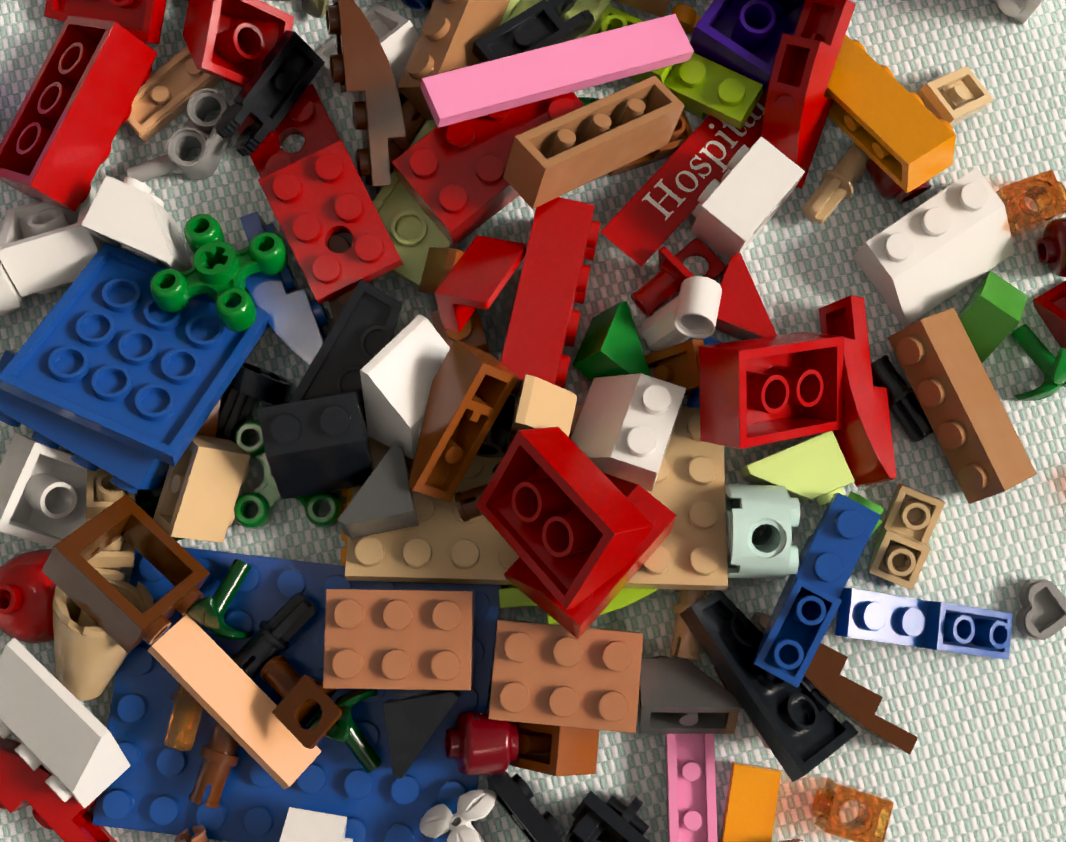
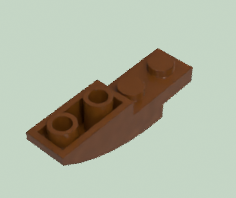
(365, 69)

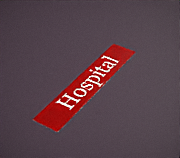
(678, 183)

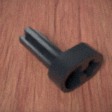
(247, 385)

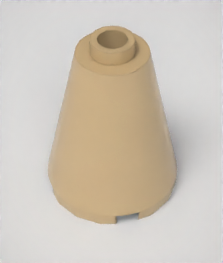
(82, 649)

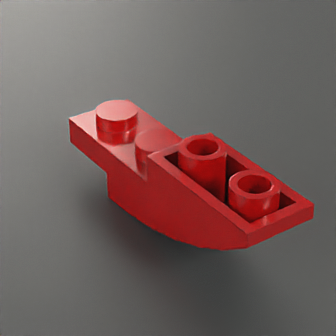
(799, 78)
(866, 415)
(25, 787)

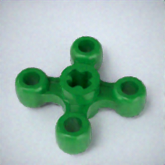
(219, 272)
(267, 494)

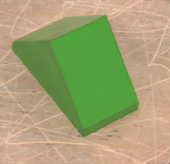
(991, 313)

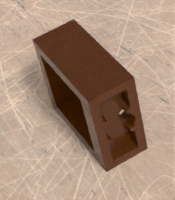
(101, 600)

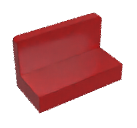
(477, 279)

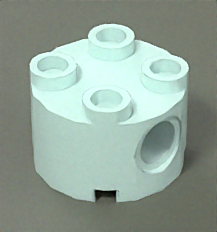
(772, 553)

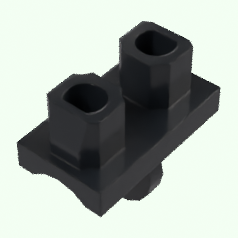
(607, 821)

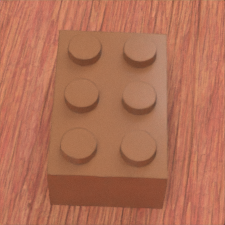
(399, 639)
(564, 680)

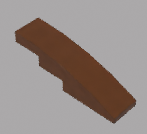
(847, 696)

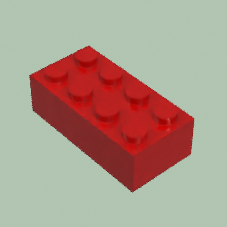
(74, 111)
(461, 166)
(548, 289)

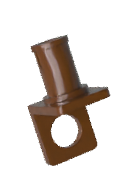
(300, 701)

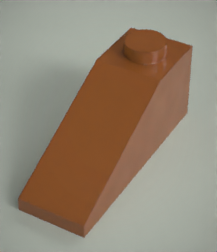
(458, 417)

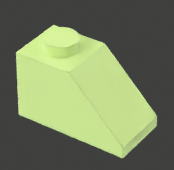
(806, 469)

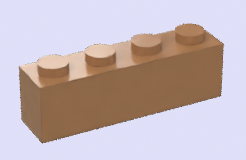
(448, 43)
(592, 141)
(961, 406)

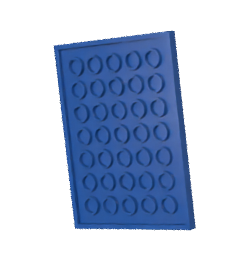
(253, 805)

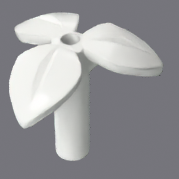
(470, 807)

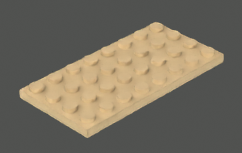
(475, 553)

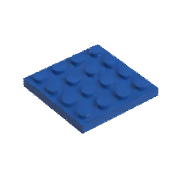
(127, 364)

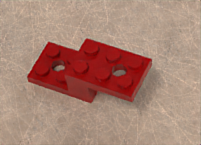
(320, 195)

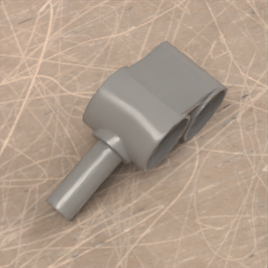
(194, 135)

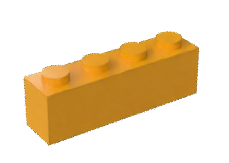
(887, 119)

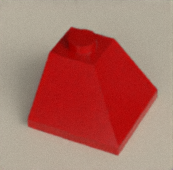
(232, 36)

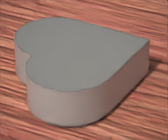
(1041, 611)

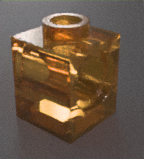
(1046, 193)
(871, 819)

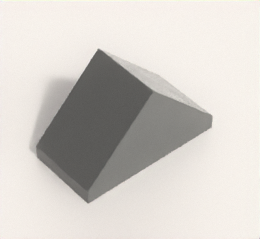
(383, 500)

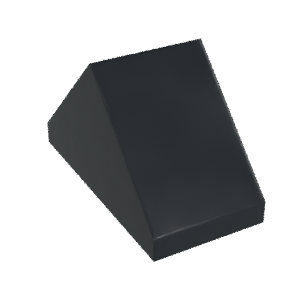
(412, 723)

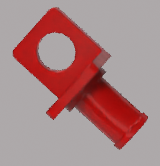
(672, 274)

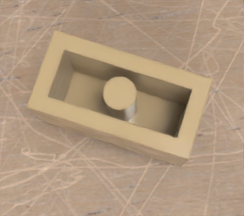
(203, 490)

